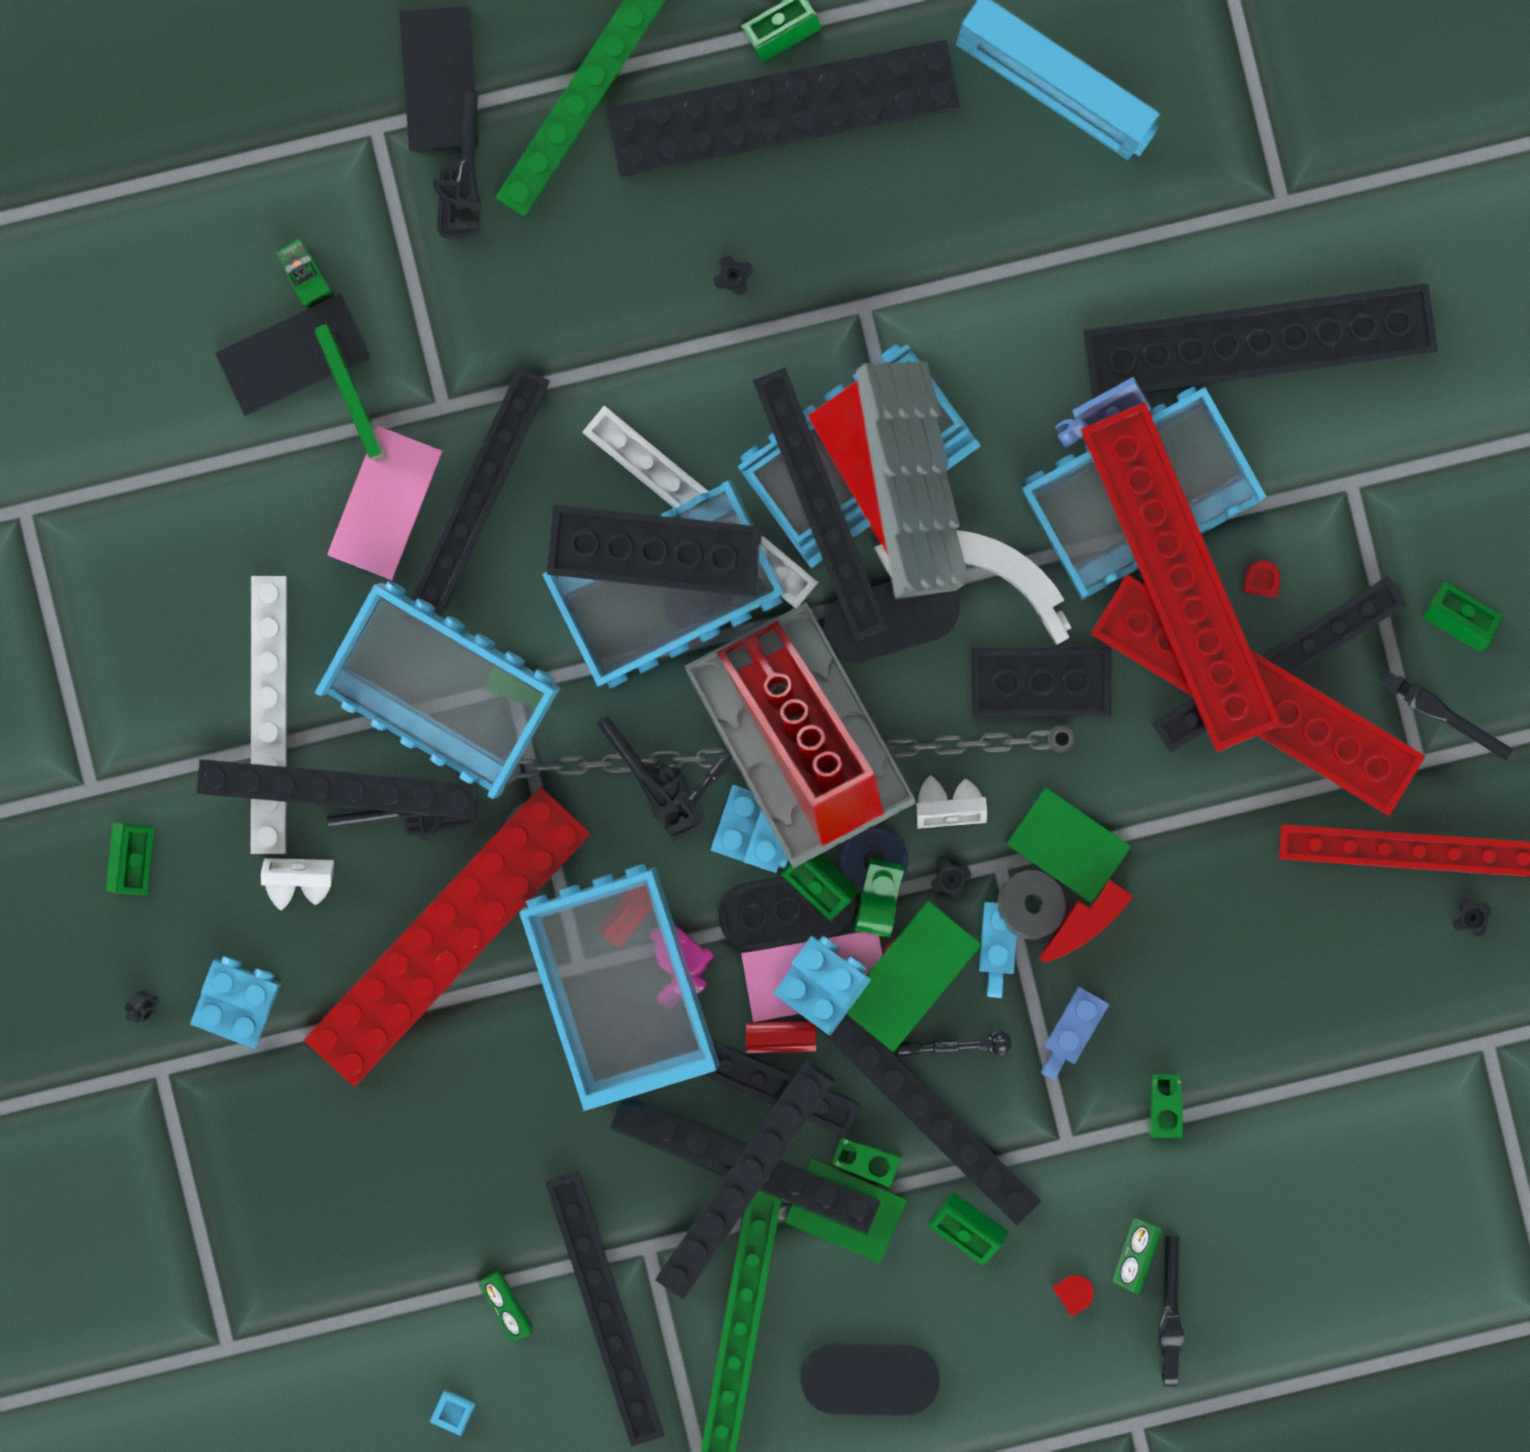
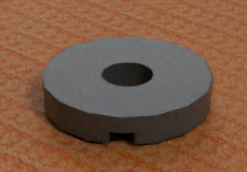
(1049, 899)

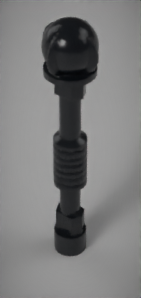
(712, 776)
(998, 1043)

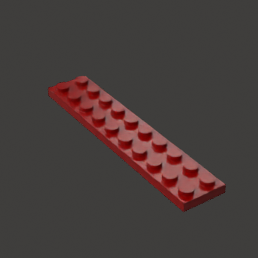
(1180, 577)
(1313, 725)
(447, 936)

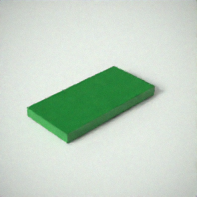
(350, 393)
(912, 975)

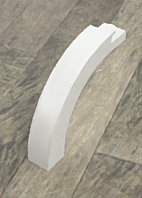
(1017, 570)

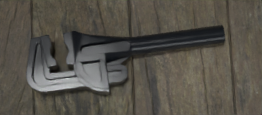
(460, 186)
(1435, 708)
(662, 790)
(419, 823)
(1170, 1328)

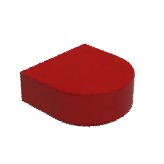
(1262, 579)
(1075, 1293)

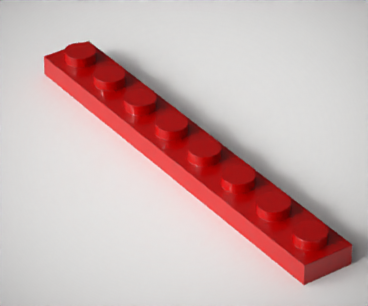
(1404, 850)

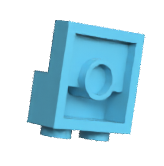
(746, 833)
(822, 984)
(235, 1001)

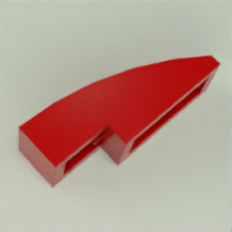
(1085, 922)

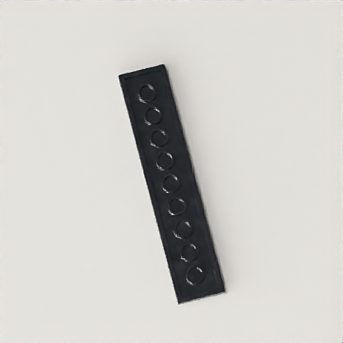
(783, 108)
(1262, 340)

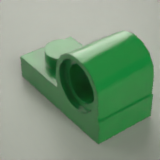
(878, 898)

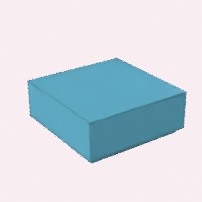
(452, 1412)

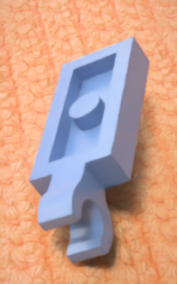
(1105, 405)
(1073, 1030)

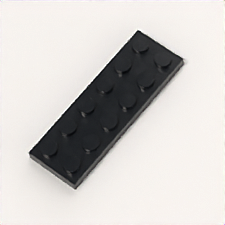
(654, 550)

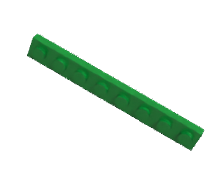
(577, 104)
(741, 1324)

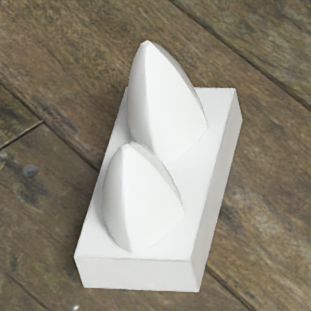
(937, 811)
(283, 875)

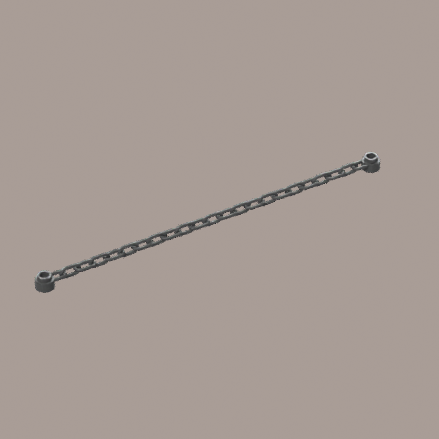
(915, 746)

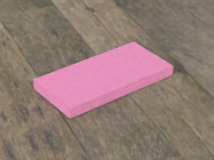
(385, 505)
(768, 968)

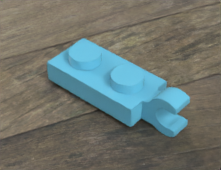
(996, 949)

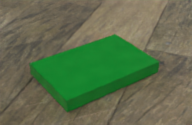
(1068, 845)
(882, 1228)

